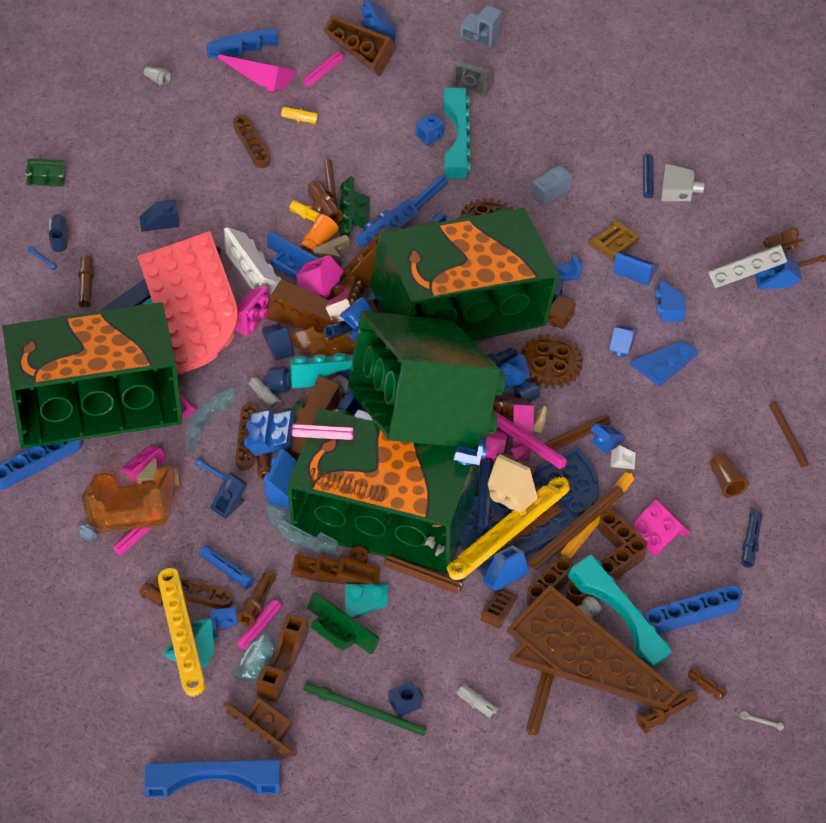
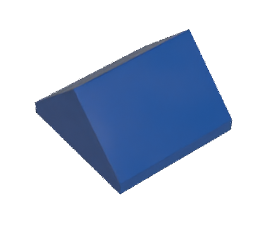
(634, 268)

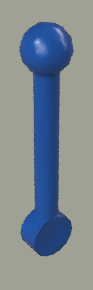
(53, 266)
(199, 462)

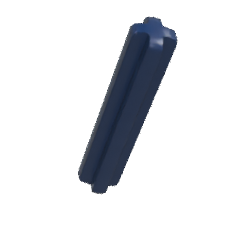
(648, 181)

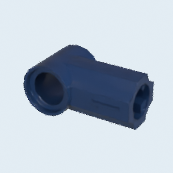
(57, 233)
(526, 390)

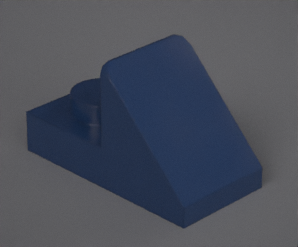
(278, 341)
(229, 495)

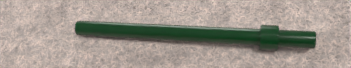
(325, 694)

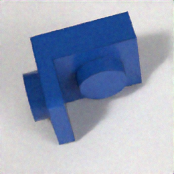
(570, 270)
(223, 618)

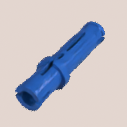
(233, 572)

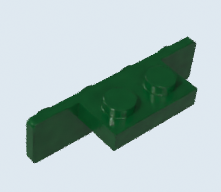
(354, 208)
(339, 626)

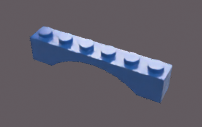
(167, 778)

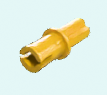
(299, 115)
(303, 210)

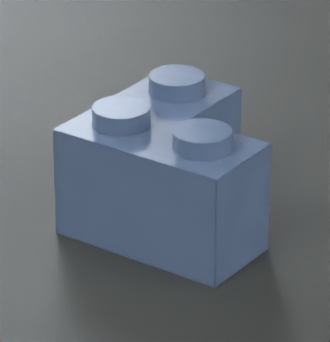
(482, 28)

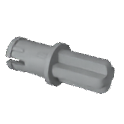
(264, 393)
(477, 701)

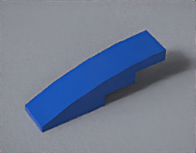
(236, 44)

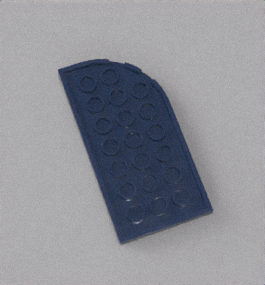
(581, 496)

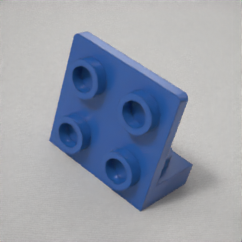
(515, 371)

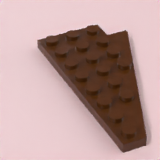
(572, 646)

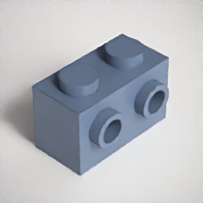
(551, 185)

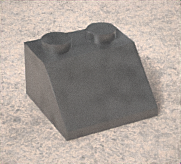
(473, 78)

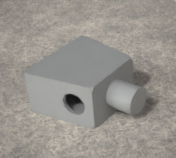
(679, 184)

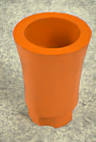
(320, 233)

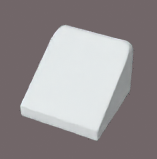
(623, 458)

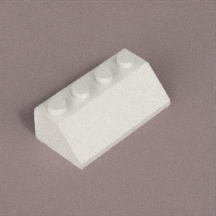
(249, 261)

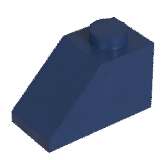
(160, 216)

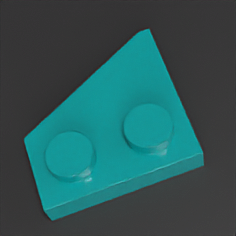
(365, 598)

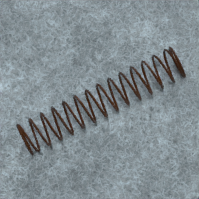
(334, 478)

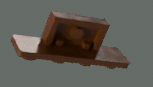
(266, 721)

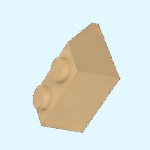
(512, 484)

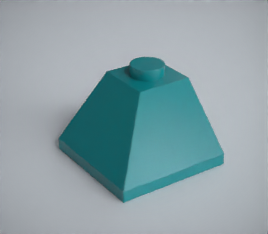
(204, 640)

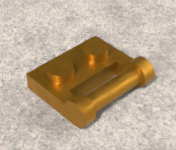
(618, 243)

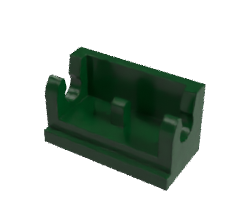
(45, 172)

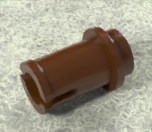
(263, 465)
(148, 591)

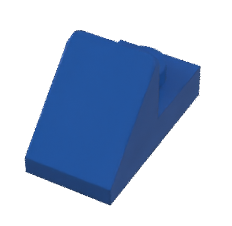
(606, 437)

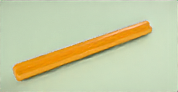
(574, 545)

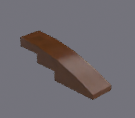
(332, 571)

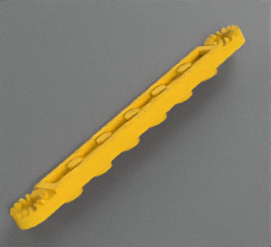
(507, 529)
(181, 632)

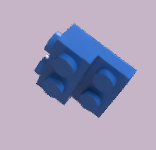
(269, 432)

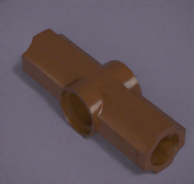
(324, 201)

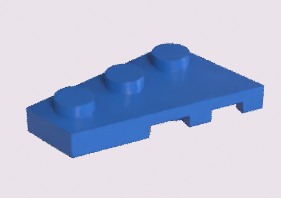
(665, 362)

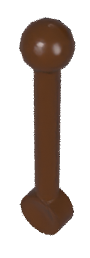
(822, 258)

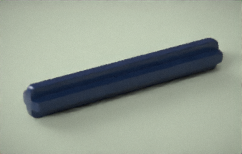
(484, 495)

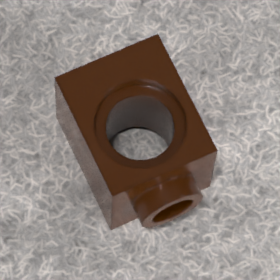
(561, 312)

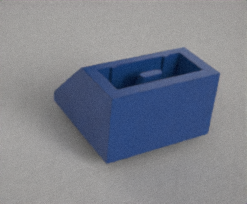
(377, 20)
(278, 478)

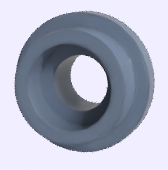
(87, 532)

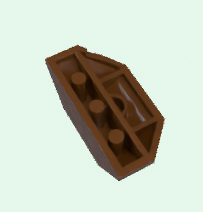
(363, 263)

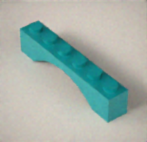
(456, 157)
(306, 370)
(593, 580)

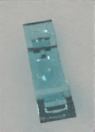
(220, 402)
(321, 544)

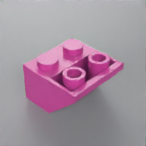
(319, 276)
(252, 310)

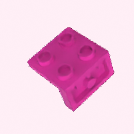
(660, 525)

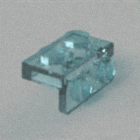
(254, 659)

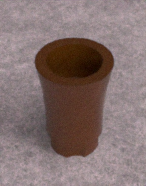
(728, 475)

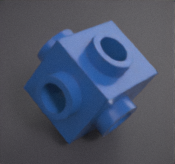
(430, 129)

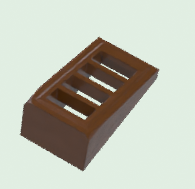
(495, 620)

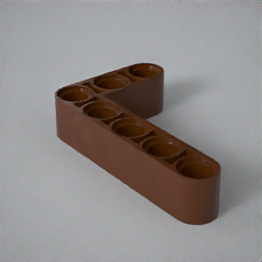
(629, 551)
(554, 575)

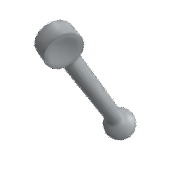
(745, 715)

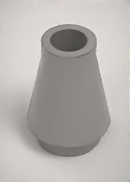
(158, 75)

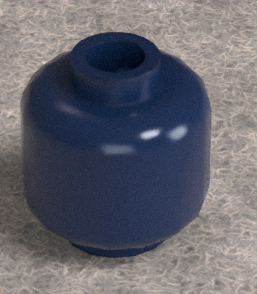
(278, 379)

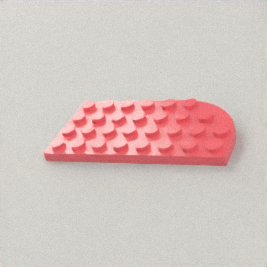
(194, 298)

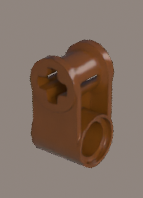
(507, 405)

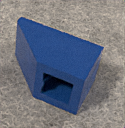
(671, 303)
(505, 568)

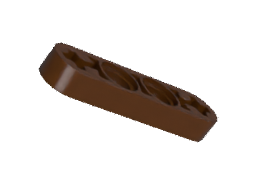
(252, 141)
(240, 451)
(196, 587)

